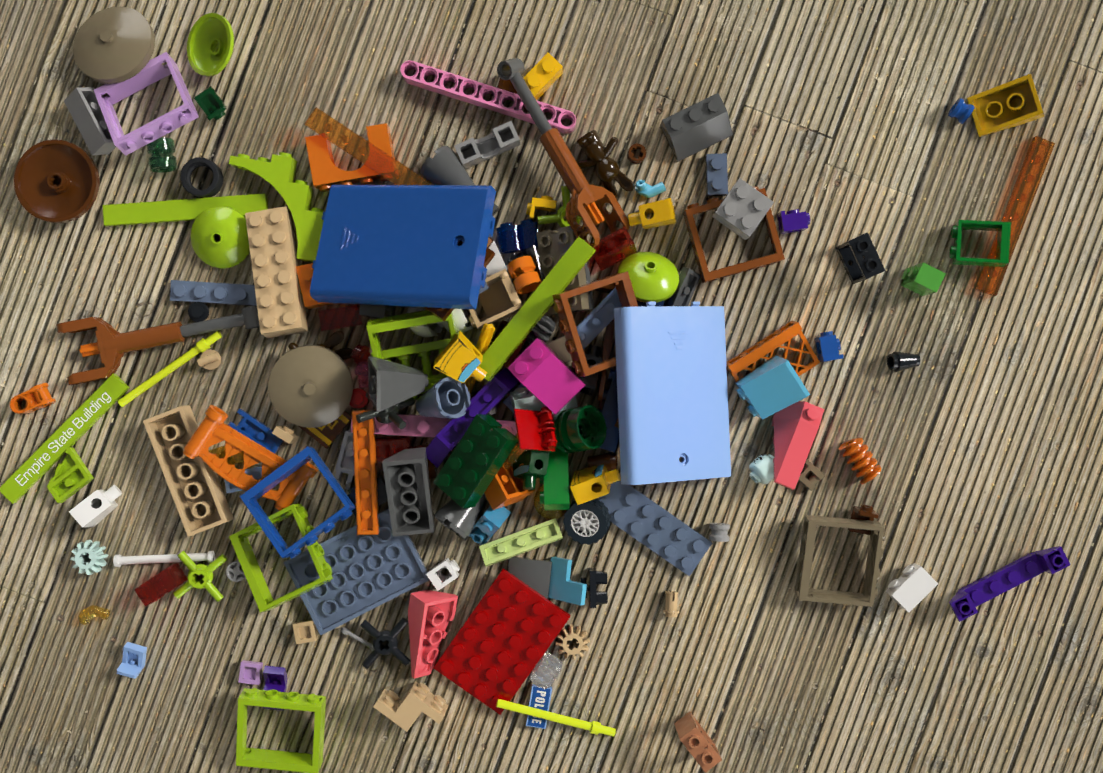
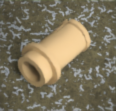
(671, 604)

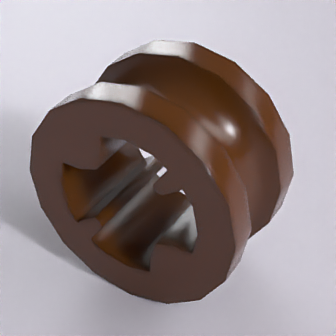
(631, 155)

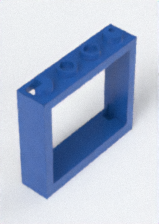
(250, 500)

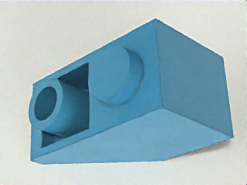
(488, 524)

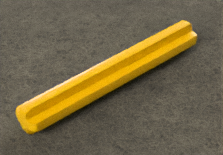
(482, 345)

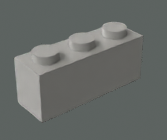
(90, 120)

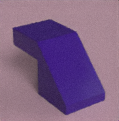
(275, 679)

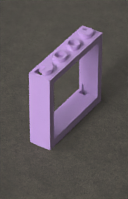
(157, 128)

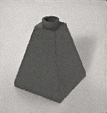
(393, 383)

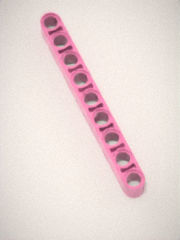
(481, 90)

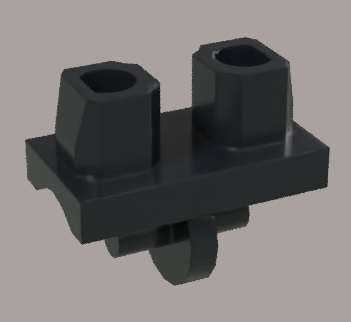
(596, 577)

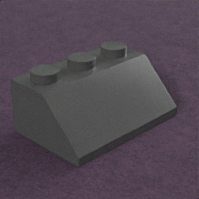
(697, 127)

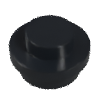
(198, 311)

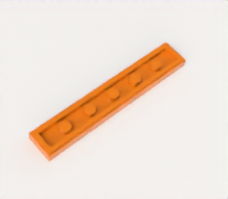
(365, 475)

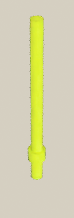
(201, 346)
(593, 727)

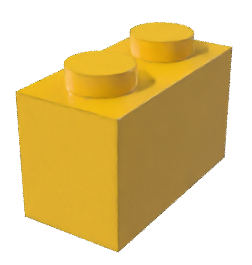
(543, 75)

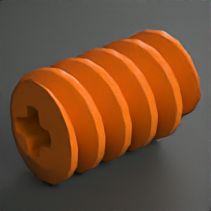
(861, 458)

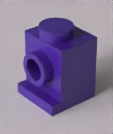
(793, 221)

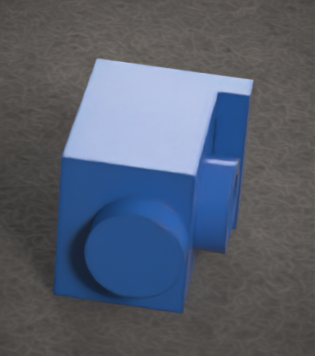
(828, 347)

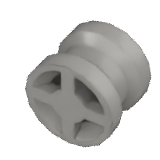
(719, 532)
(234, 572)

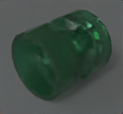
(162, 155)

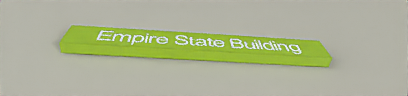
(64, 437)

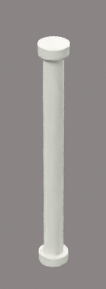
(119, 560)

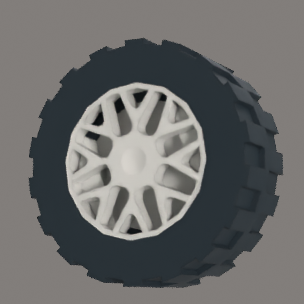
(587, 521)

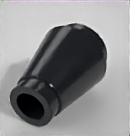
(900, 361)

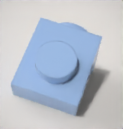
(133, 660)

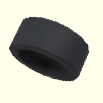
(187, 171)

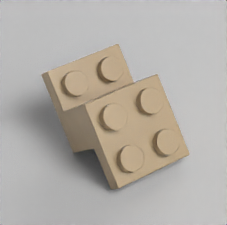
(415, 701)

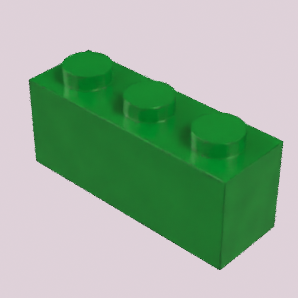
(556, 482)

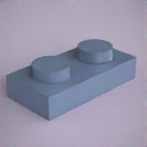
(716, 174)

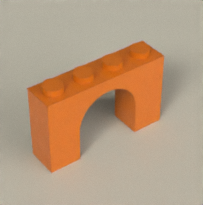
(326, 173)

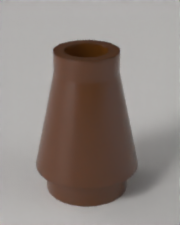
(608, 459)

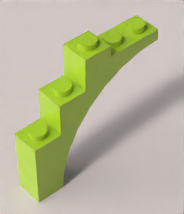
(297, 195)

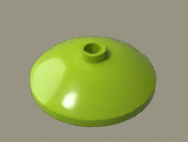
(210, 44)
(234, 241)
(651, 275)

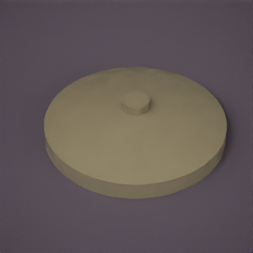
(114, 45)
(310, 386)

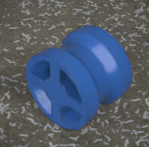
(961, 110)

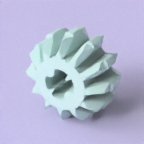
(82, 558)

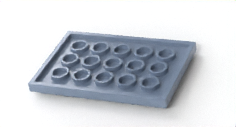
(364, 574)

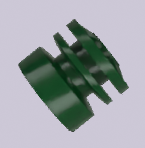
(579, 429)

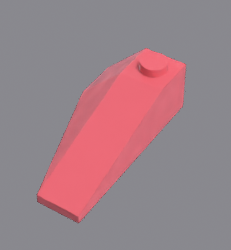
(792, 440)
(427, 620)

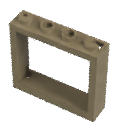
(872, 571)

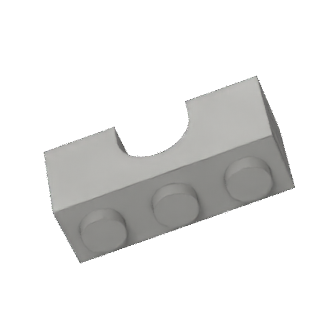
(497, 142)

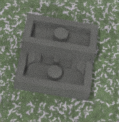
(532, 572)

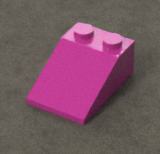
(546, 376)

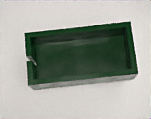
(475, 461)

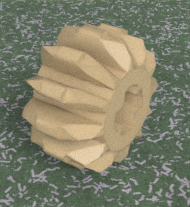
(573, 649)

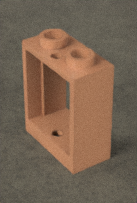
(697, 742)

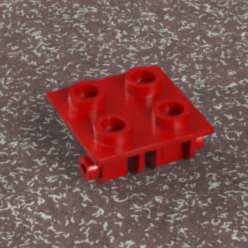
(535, 429)

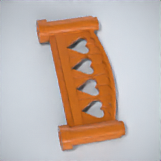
(214, 430)

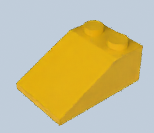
(1006, 106)

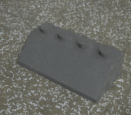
(409, 492)

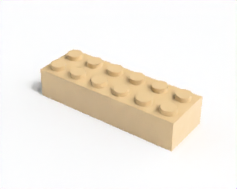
(275, 273)
(190, 481)

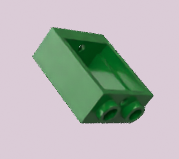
(1003, 242)

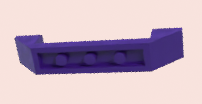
(481, 403)
(1006, 578)

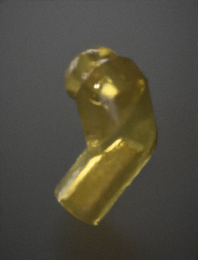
(91, 612)

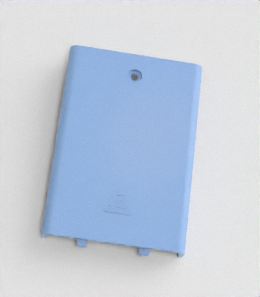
(672, 393)

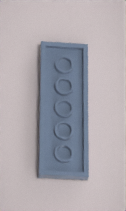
(655, 527)

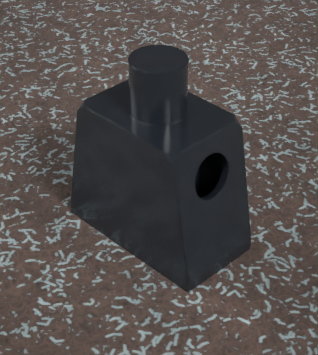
(591, 380)

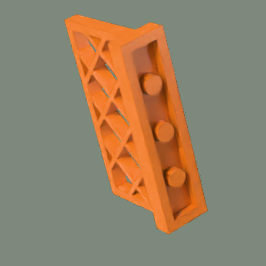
(768, 345)

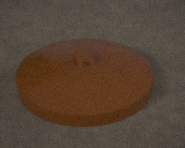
(56, 181)

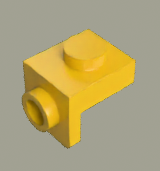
(544, 203)

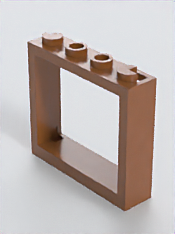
(707, 276)
(567, 323)

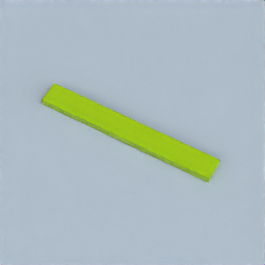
(178, 209)
(535, 307)

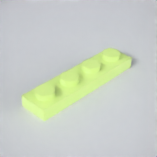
(520, 542)

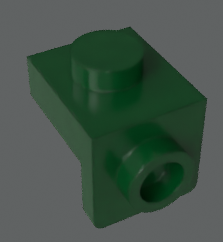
(211, 103)

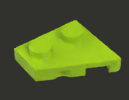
(69, 477)

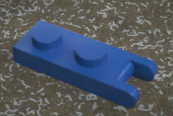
(257, 431)

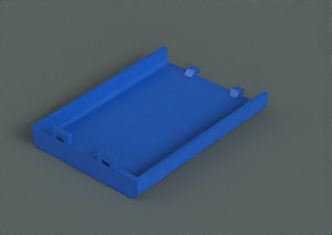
(403, 245)

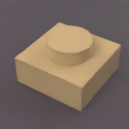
(285, 433)
(305, 632)

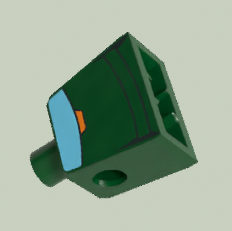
(531, 466)

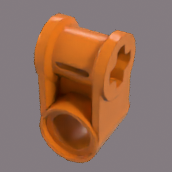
(35, 398)

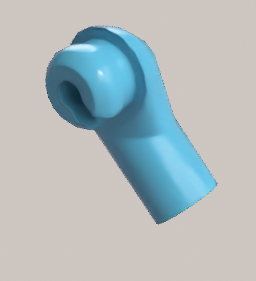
(647, 190)

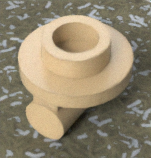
(209, 359)

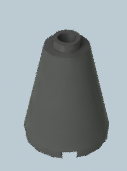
(445, 169)
(459, 519)

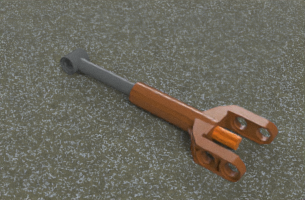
(586, 199)
(113, 344)

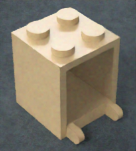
(498, 301)

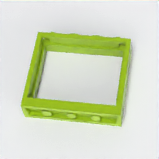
(401, 321)
(251, 567)
(273, 758)

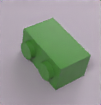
(922, 279)

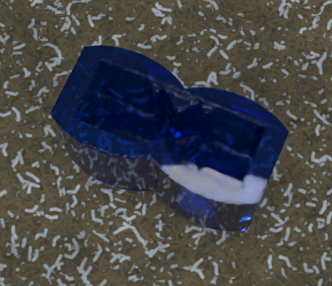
(517, 237)

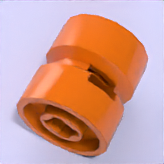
(523, 271)

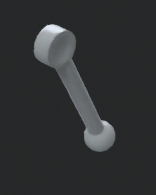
(344, 630)

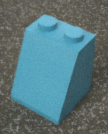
(771, 387)

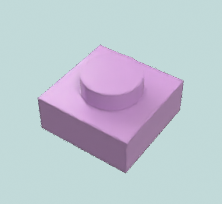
(250, 672)

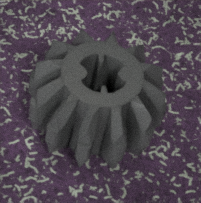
(542, 330)

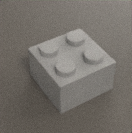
(742, 209)

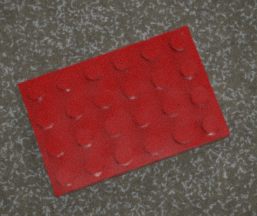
(501, 641)

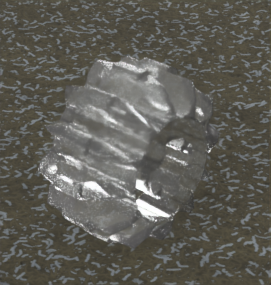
(546, 671)

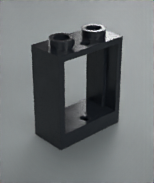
(863, 257)

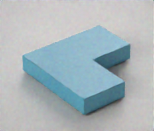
(560, 585)

